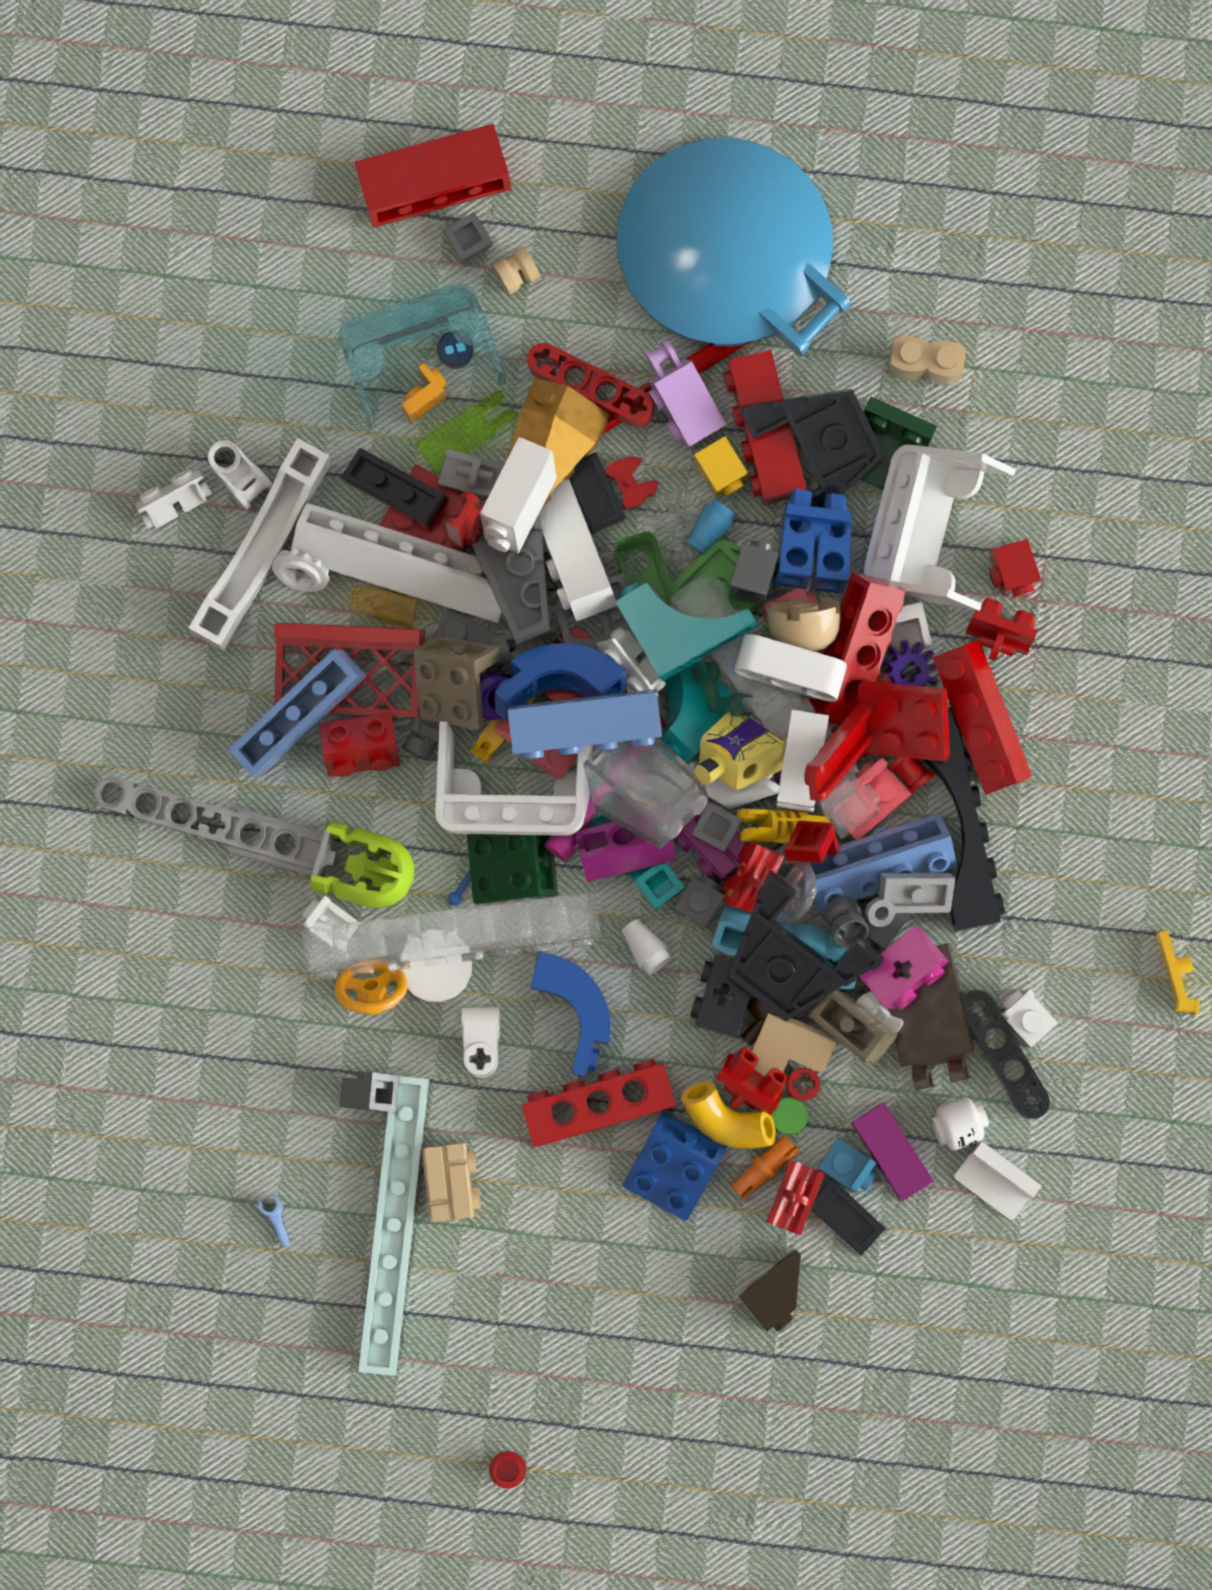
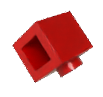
(1014, 569)

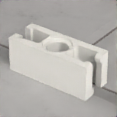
(804, 741)

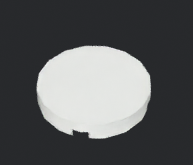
(438, 982)

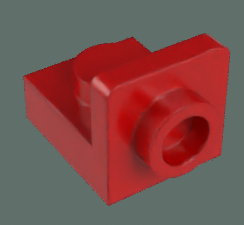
(811, 842)

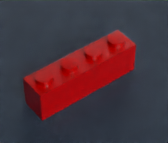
(773, 453)
(982, 717)

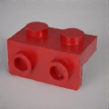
(359, 745)

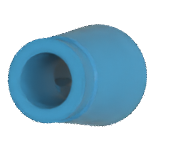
(710, 526)

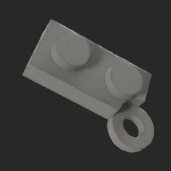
(911, 895)

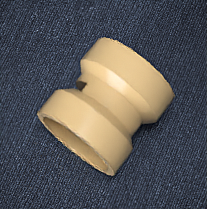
(516, 270)

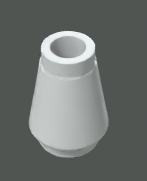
(646, 947)

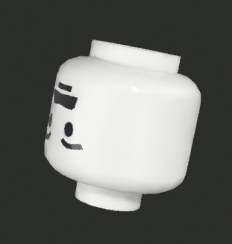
(960, 1123)

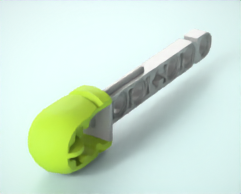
(309, 857)

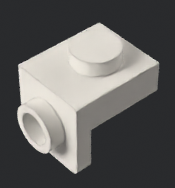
(325, 914)

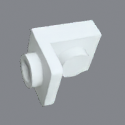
(1027, 1017)

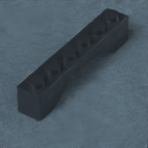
(973, 894)

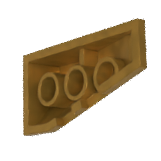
(561, 422)

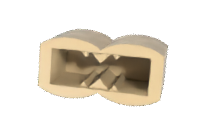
(935, 362)

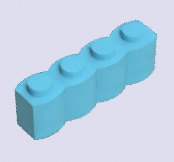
(734, 921)

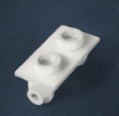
(183, 489)
(624, 650)

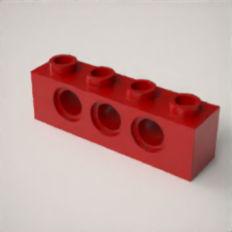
(858, 632)
(546, 1130)

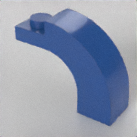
(559, 668)
(574, 985)

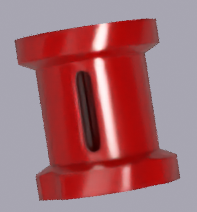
(911, 772)

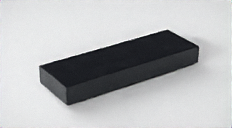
(395, 488)

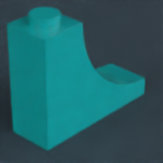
(673, 638)
(689, 713)

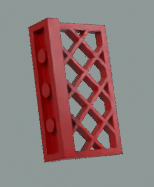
(350, 637)

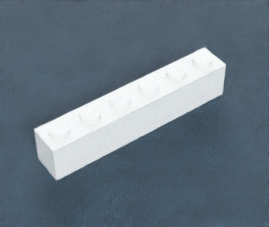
(396, 561)

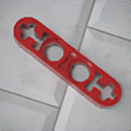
(592, 381)

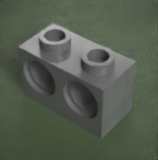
(753, 573)

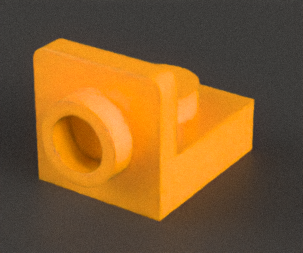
(420, 399)

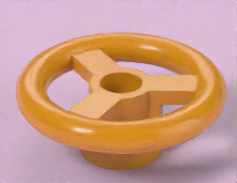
(371, 991)

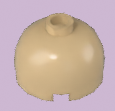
(804, 622)

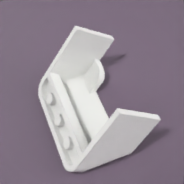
(916, 516)
(464, 809)

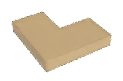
(791, 1040)

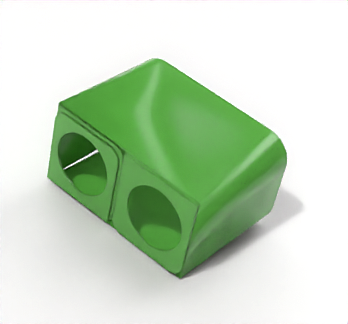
(655, 567)

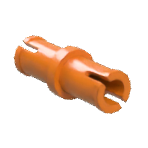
(764, 1167)

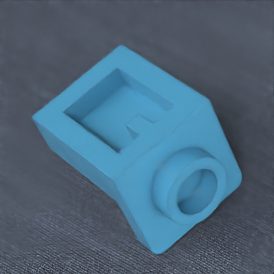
(848, 1166)

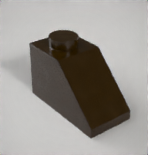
(775, 1293)

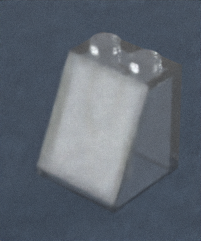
(645, 790)

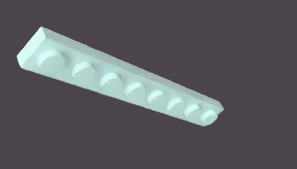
(393, 1229)

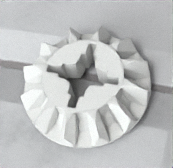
(287, 567)

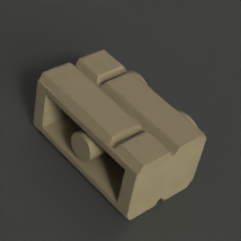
(853, 1026)

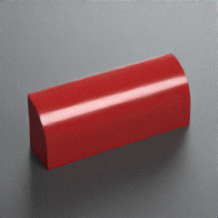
(433, 175)

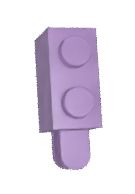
(682, 397)

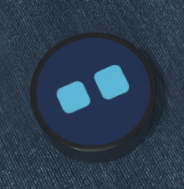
(453, 353)

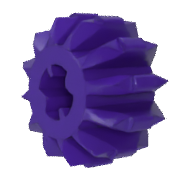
(919, 661)

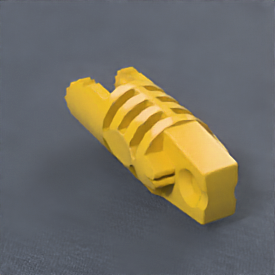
(774, 825)

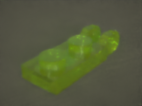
(464, 432)

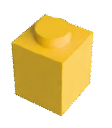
(721, 468)

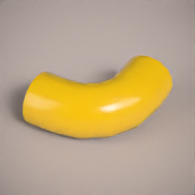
(726, 1125)

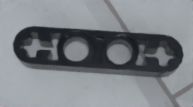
(1009, 1051)

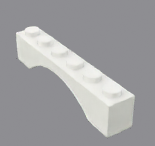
(269, 533)

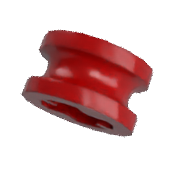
(810, 1093)

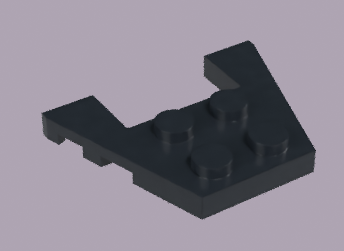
(830, 433)
(783, 968)

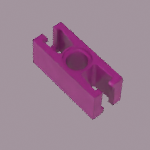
(614, 850)
(892, 1152)

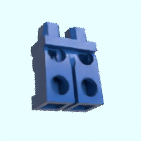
(817, 530)

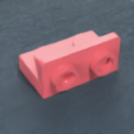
(888, 788)

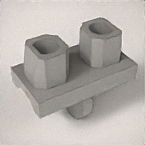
(469, 473)

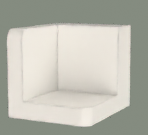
(911, 626)

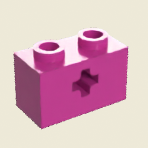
(909, 949)

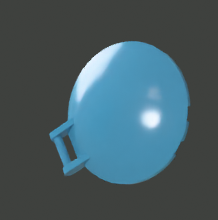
(728, 245)

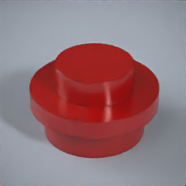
(507, 1469)

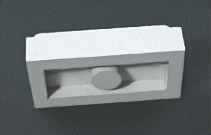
(996, 1181)

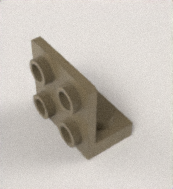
(450, 680)

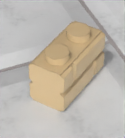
(449, 1182)

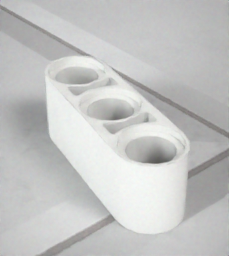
(790, 667)

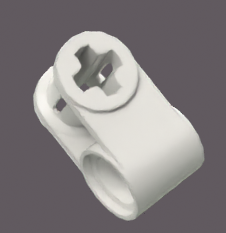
(239, 475)
(480, 1033)

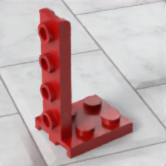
(455, 527)
(886, 722)

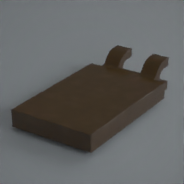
(934, 1027)

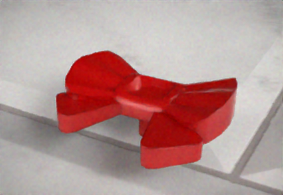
(633, 493)

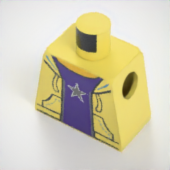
(739, 752)

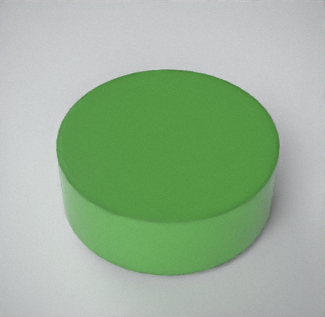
(790, 1116)

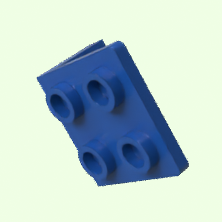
(674, 1166)

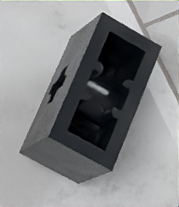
(717, 1018)

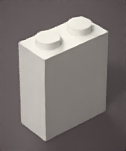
(518, 495)

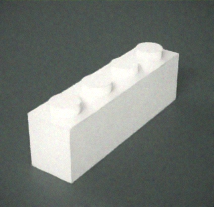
(574, 555)

